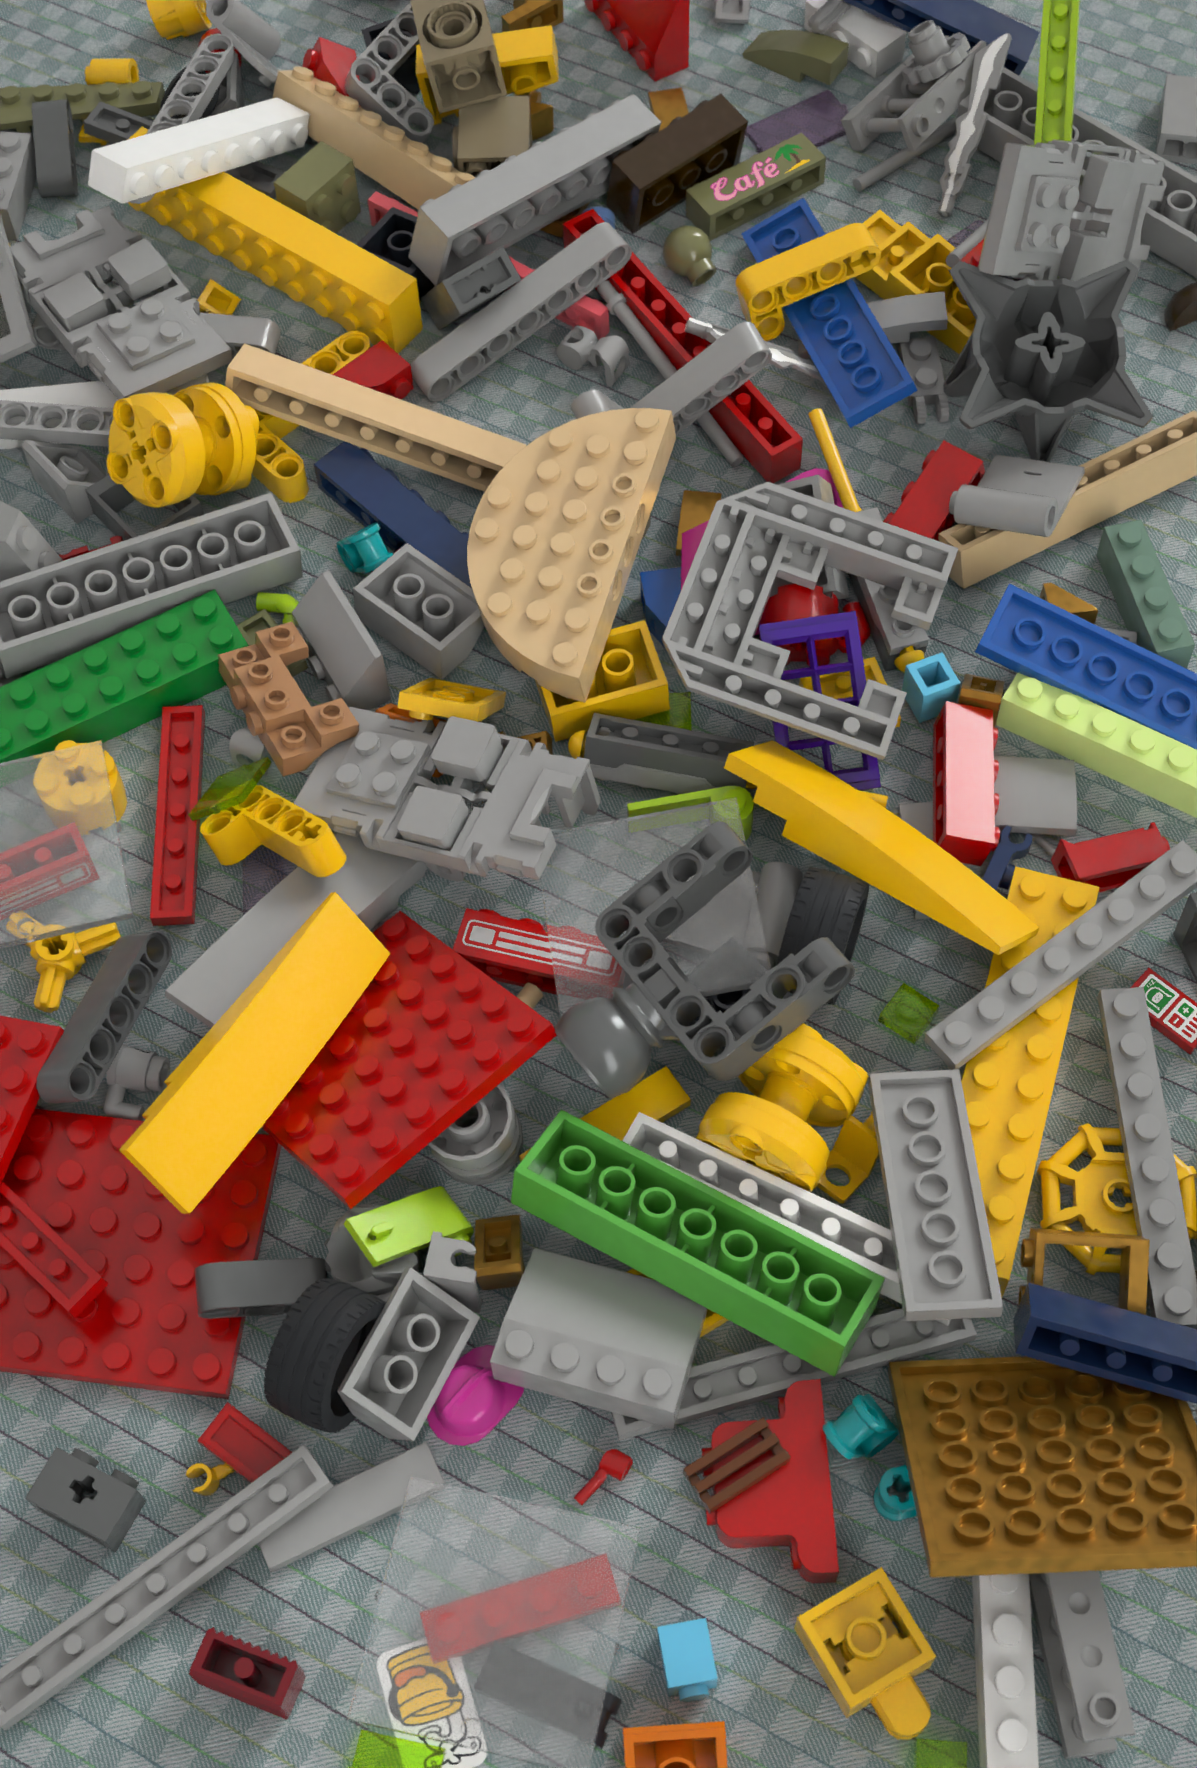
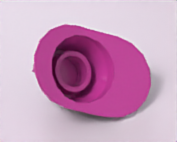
(472, 1400)

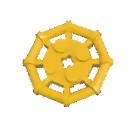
(1091, 1192)

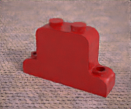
(793, 1502)

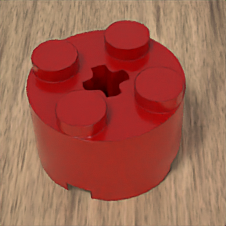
(797, 603)

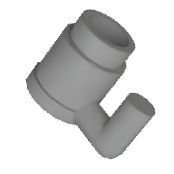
(137, 1071)

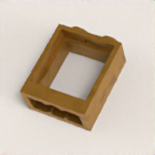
(1132, 1268)

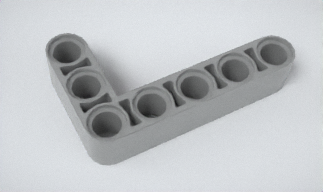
(382, 83)
(698, 383)

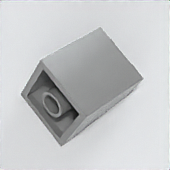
(21, 545)

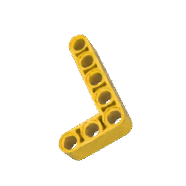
(275, 462)

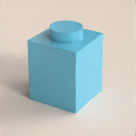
(929, 686)
(687, 1659)

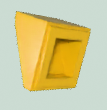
(217, 299)

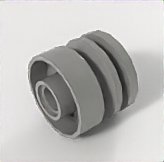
(481, 1142)

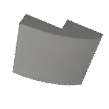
(1036, 795)

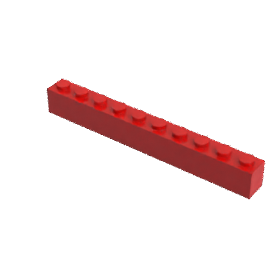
(745, 413)

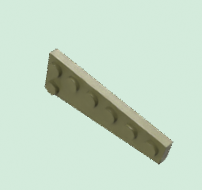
(136, 98)

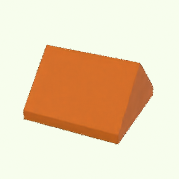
(676, 1746)

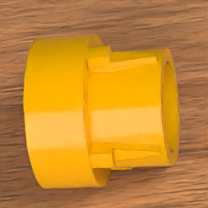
(178, 17)

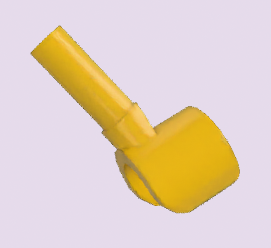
(214, 1476)

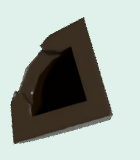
(1182, 308)

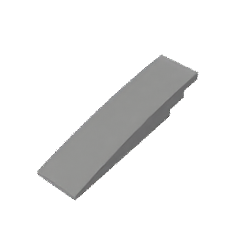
(366, 883)

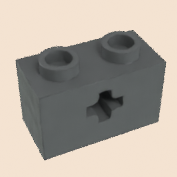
(102, 1519)

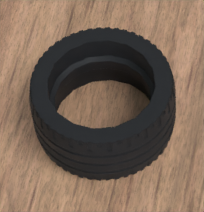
(823, 908)
(317, 1351)

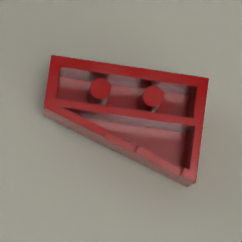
(927, 500)

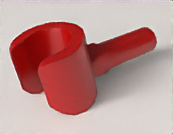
(612, 1463)

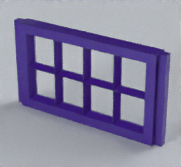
(816, 629)

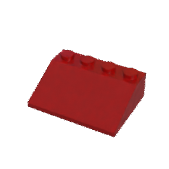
(650, 31)

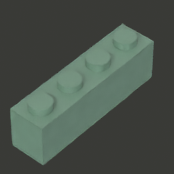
(1144, 592)

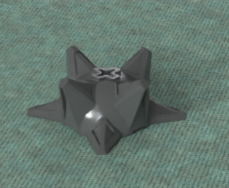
(1045, 353)

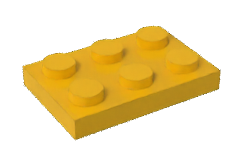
(450, 699)

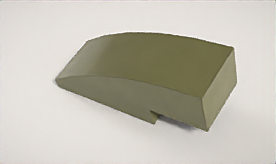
(799, 54)

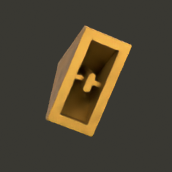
(982, 693)

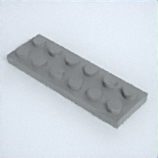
(934, 1196)

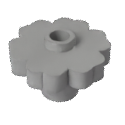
(932, 53)

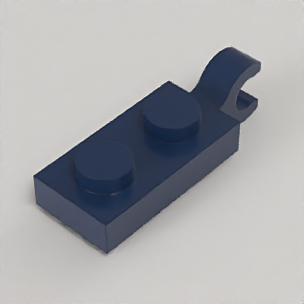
(1000, 870)

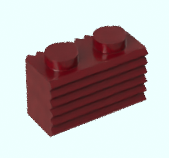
(247, 1673)

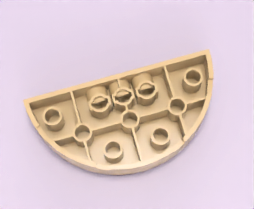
(562, 539)

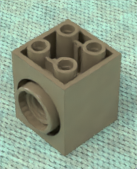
(458, 52)
(491, 133)

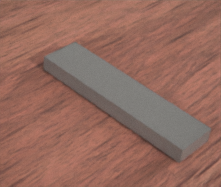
(349, 1507)

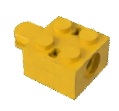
(867, 1657)

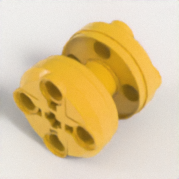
(182, 444)
(792, 1085)

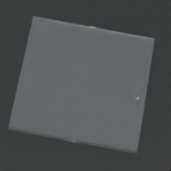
(59, 846)
(597, 863)
(496, 1625)

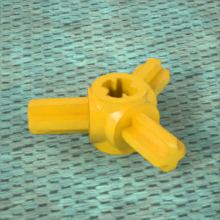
(63, 957)

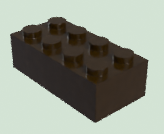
(666, 164)

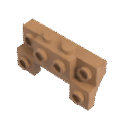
(276, 705)

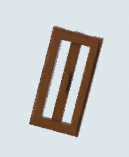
(769, 1442)

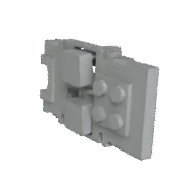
(140, 347)

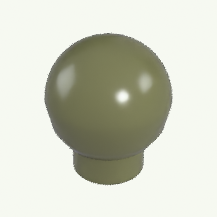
(689, 254)

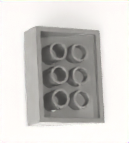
(599, 1338)

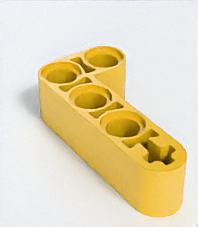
(801, 273)
(278, 825)

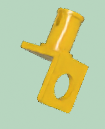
(854, 1154)

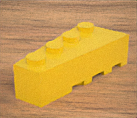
(526, 62)

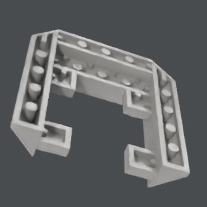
(791, 537)

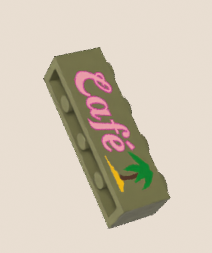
(755, 186)

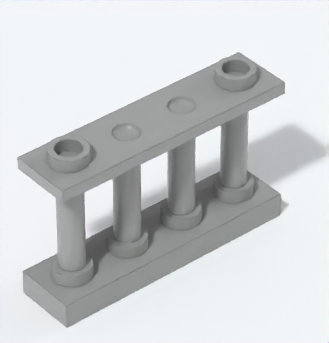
(920, 116)
(1080, 1662)

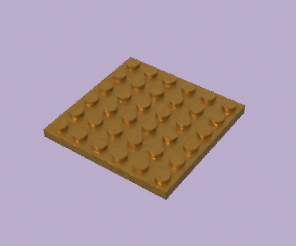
(1044, 1468)

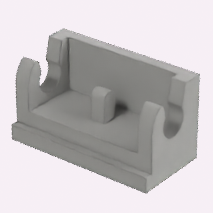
(444, 1273)

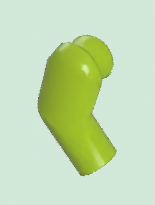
(277, 604)

